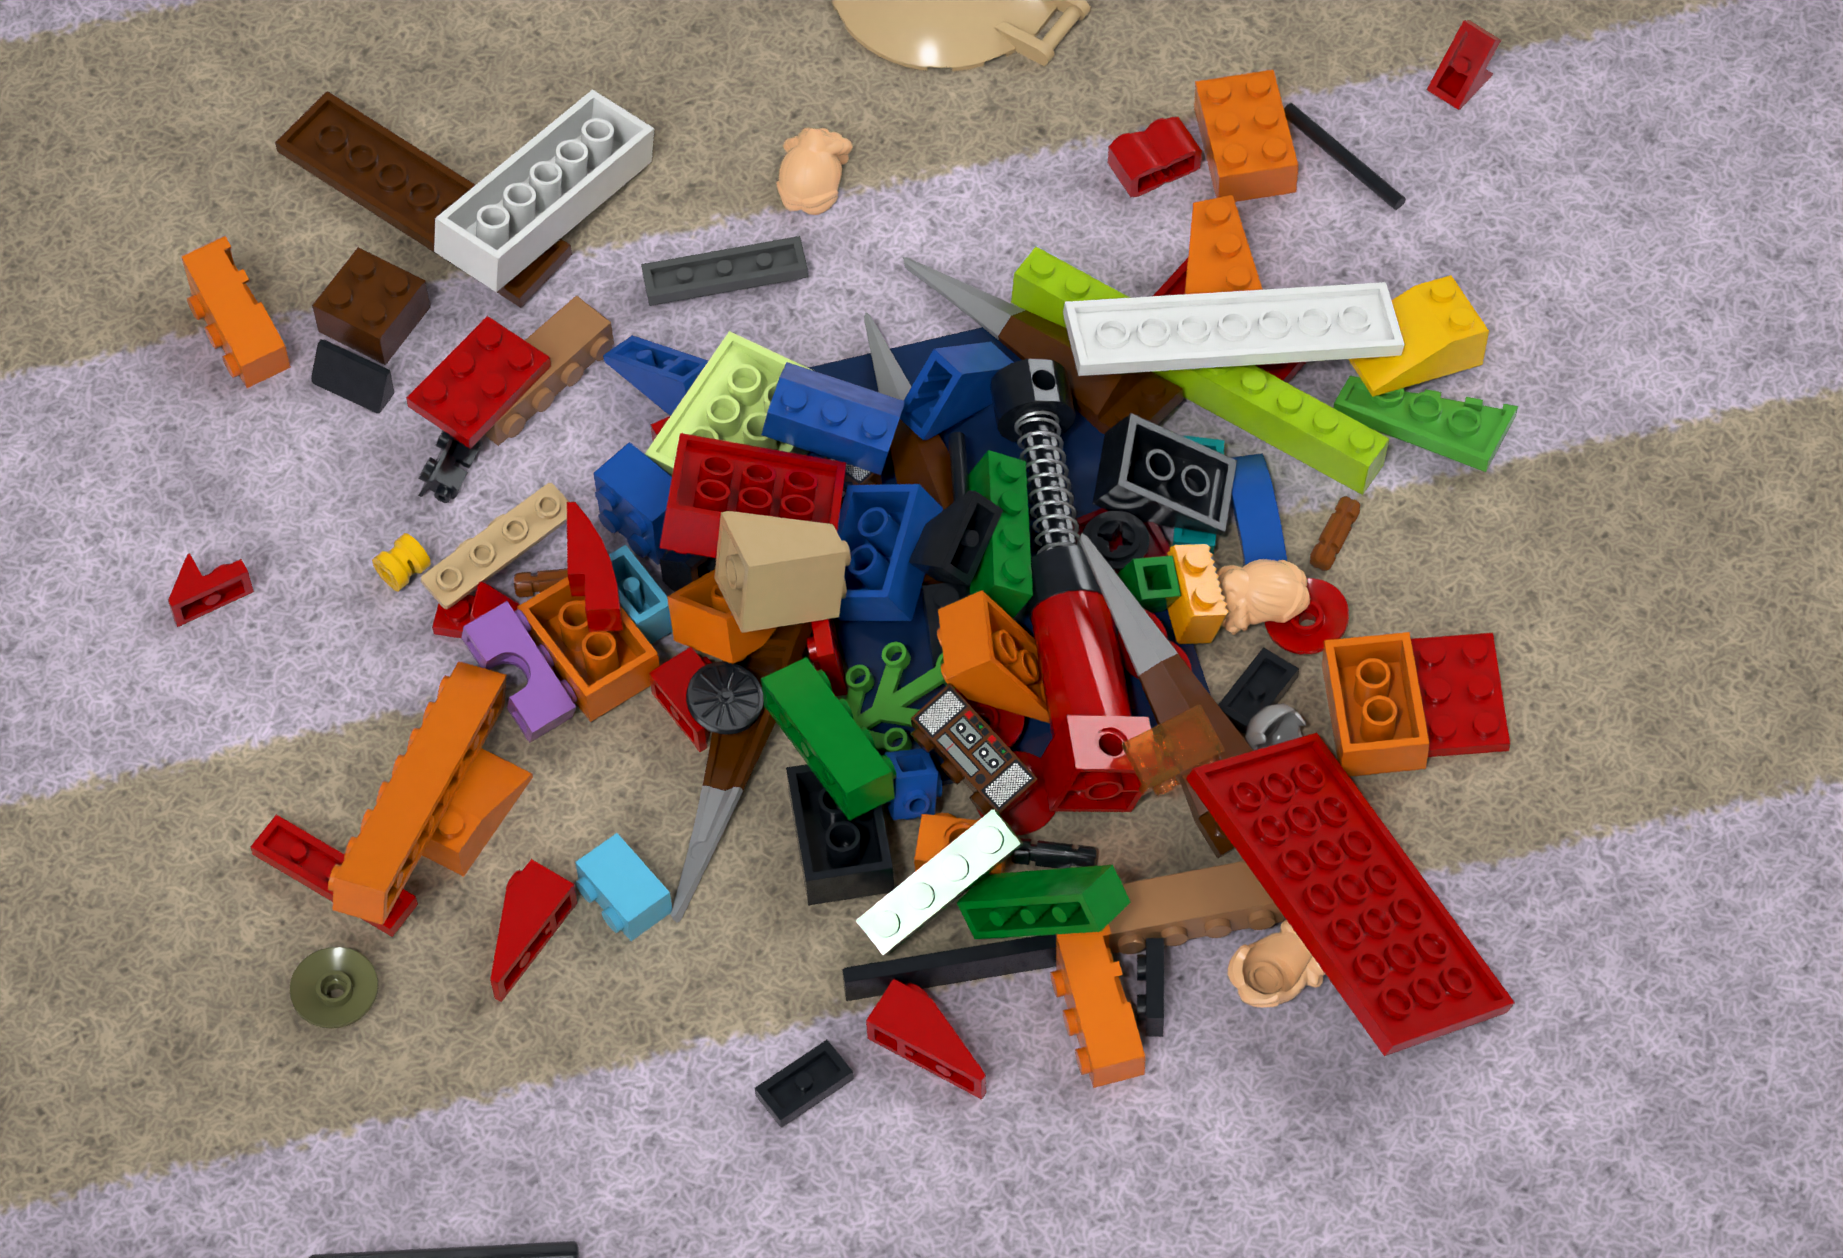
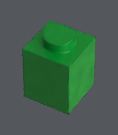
(1152, 582)

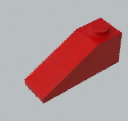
(531, 914)
(918, 1031)

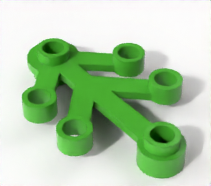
(889, 703)

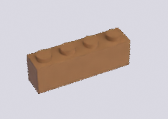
(573, 341)
(1192, 906)

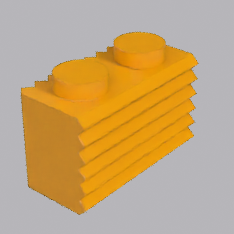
(1200, 608)

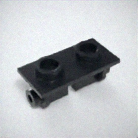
(441, 474)

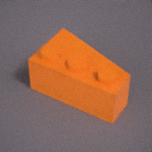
(1219, 250)
(233, 314)
(1097, 1008)

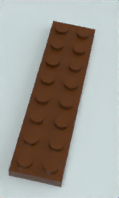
(393, 180)

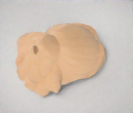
(812, 170)
(1262, 593)
(1273, 969)

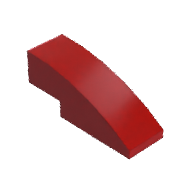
(591, 572)

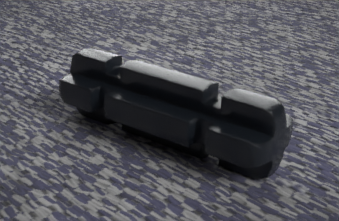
(1054, 854)

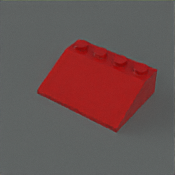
(743, 478)

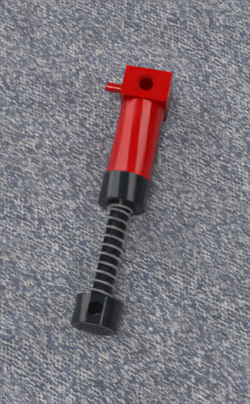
(1068, 612)

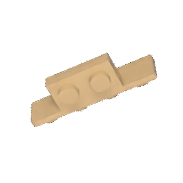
(496, 546)

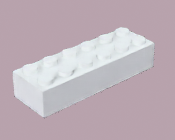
(543, 190)

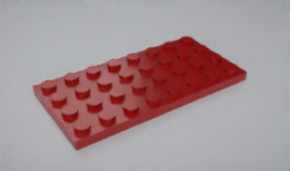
(1350, 893)

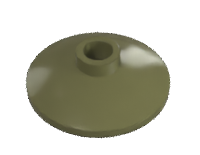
(332, 970)

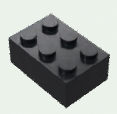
(837, 854)

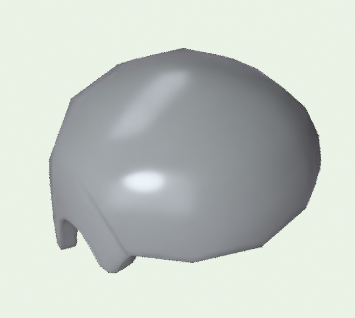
(1273, 726)

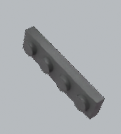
(724, 270)

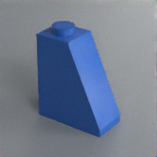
(952, 387)

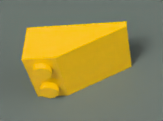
(1438, 334)

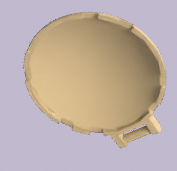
(958, 31)

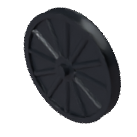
(724, 698)

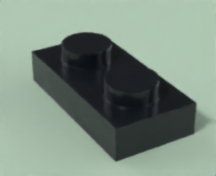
(1259, 686)
(1151, 1005)
(804, 1083)

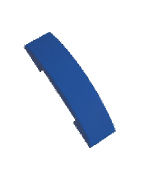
(1256, 511)

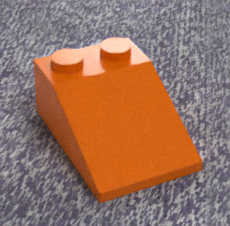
(707, 625)
(991, 657)
(476, 811)

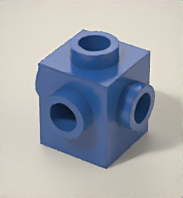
(915, 785)

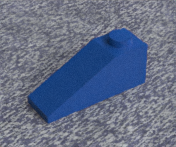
(655, 370)

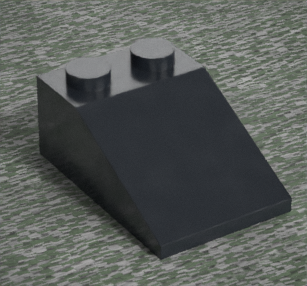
(1163, 477)

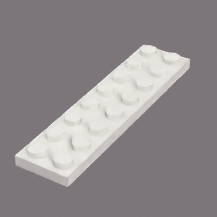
(1232, 328)

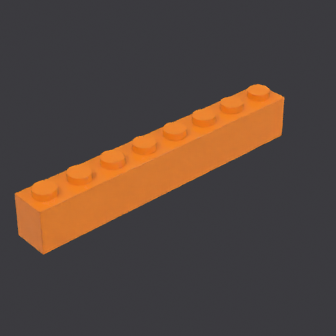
(418, 793)

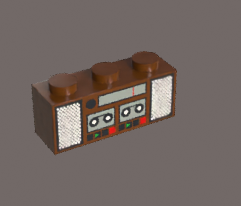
(972, 752)

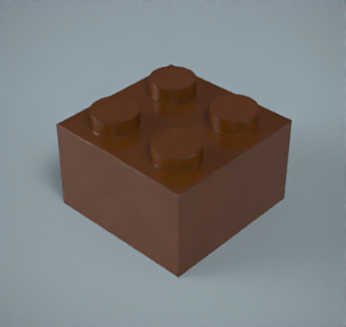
(371, 306)

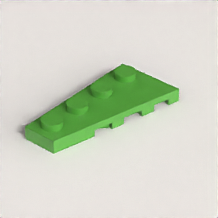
(1441, 425)

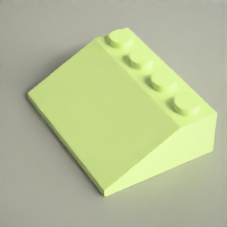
(726, 401)

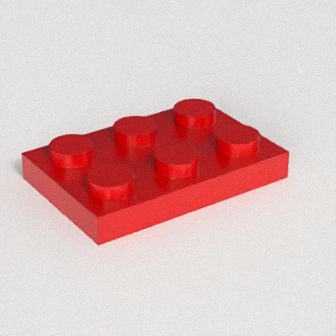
(478, 382)
(1461, 694)

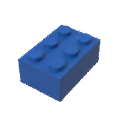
(882, 533)

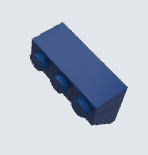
(832, 418)

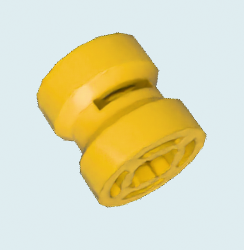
(401, 562)

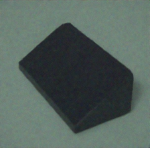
(352, 376)

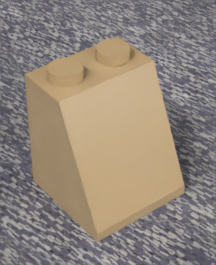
(779, 570)

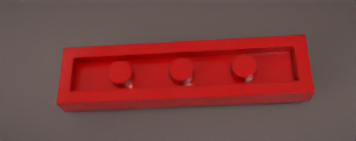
(311, 864)

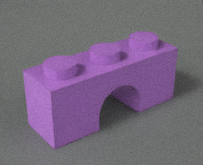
(504, 639)

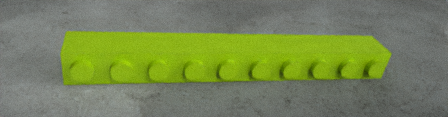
(1235, 393)

